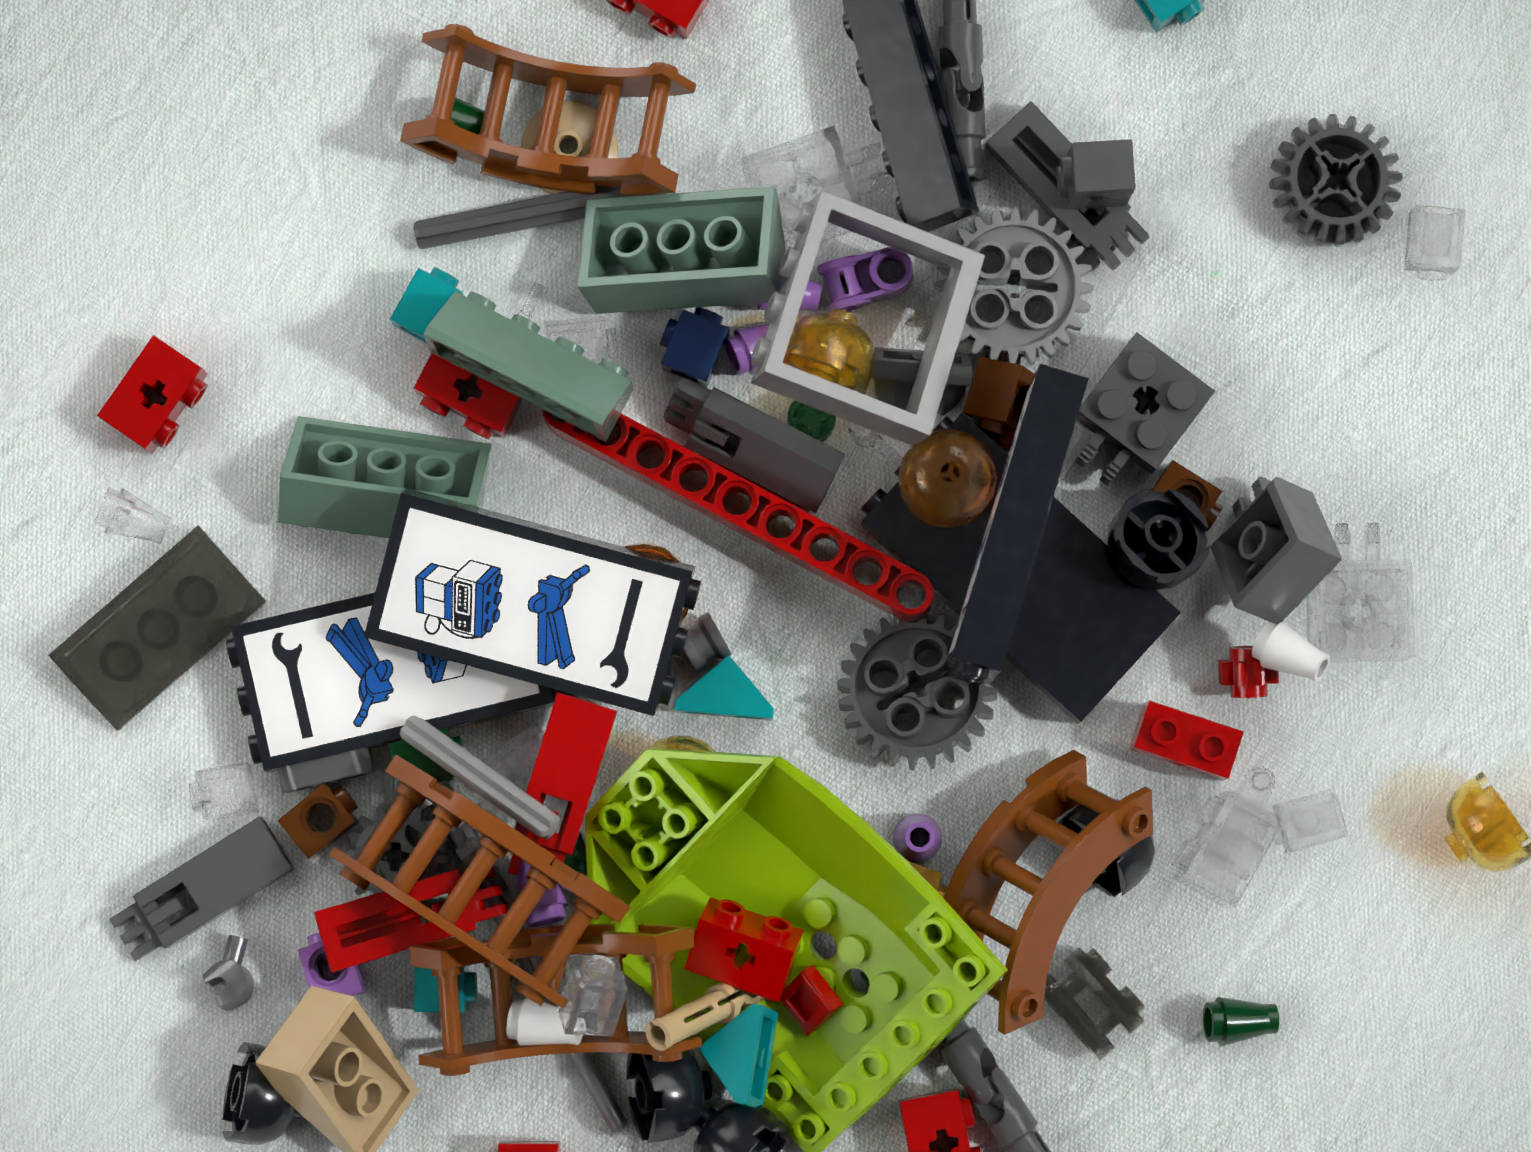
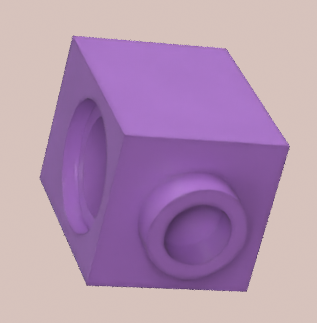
(349, 982)

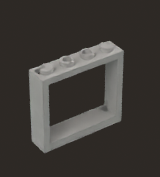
(783, 308)

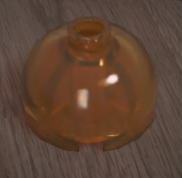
(941, 501)

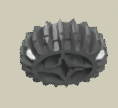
(1349, 196)

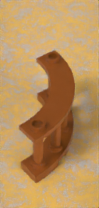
(541, 164)
(496, 842)
(1001, 842)
(449, 956)

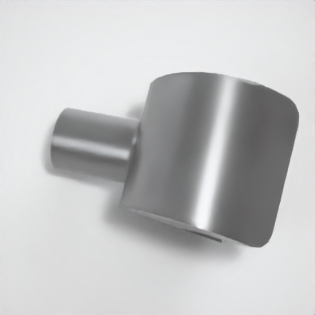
(237, 977)

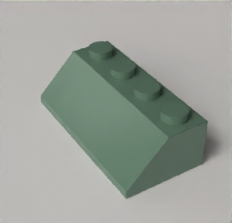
(682, 250)
(528, 364)
(354, 474)

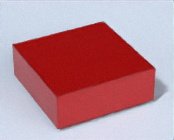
(810, 1000)

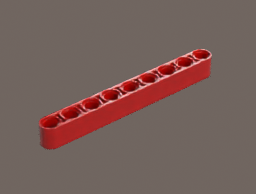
(754, 522)

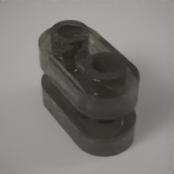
(1120, 1006)

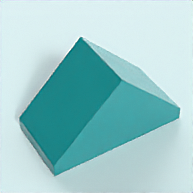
(725, 693)
(743, 1053)

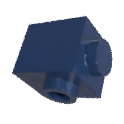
(694, 345)

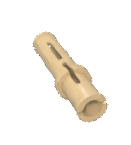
(671, 1027)

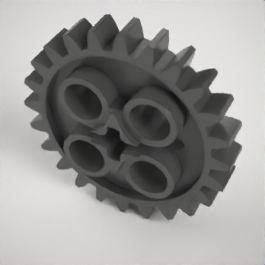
(938, 728)

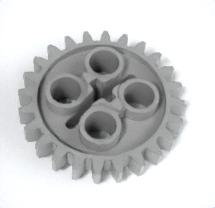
(1013, 243)

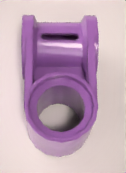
(862, 278)

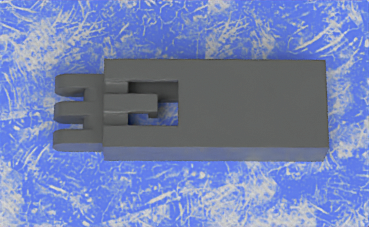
(1031, 152)
(753, 443)
(216, 881)

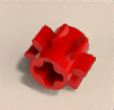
(1245, 674)

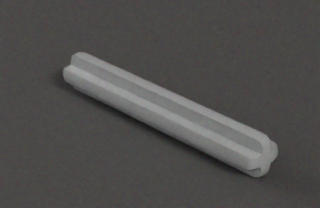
(480, 777)

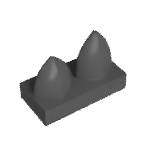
(897, 370)

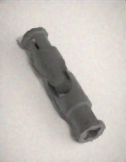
(961, 75)
(982, 1079)

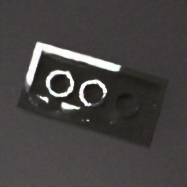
(157, 628)

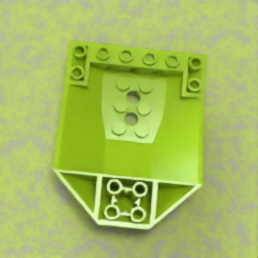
(791, 849)

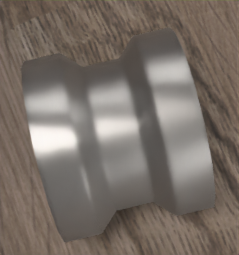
(704, 643)

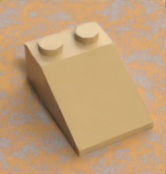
(338, 1071)

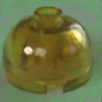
(832, 349)
(1485, 827)

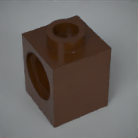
(997, 395)
(1178, 477)
(298, 825)

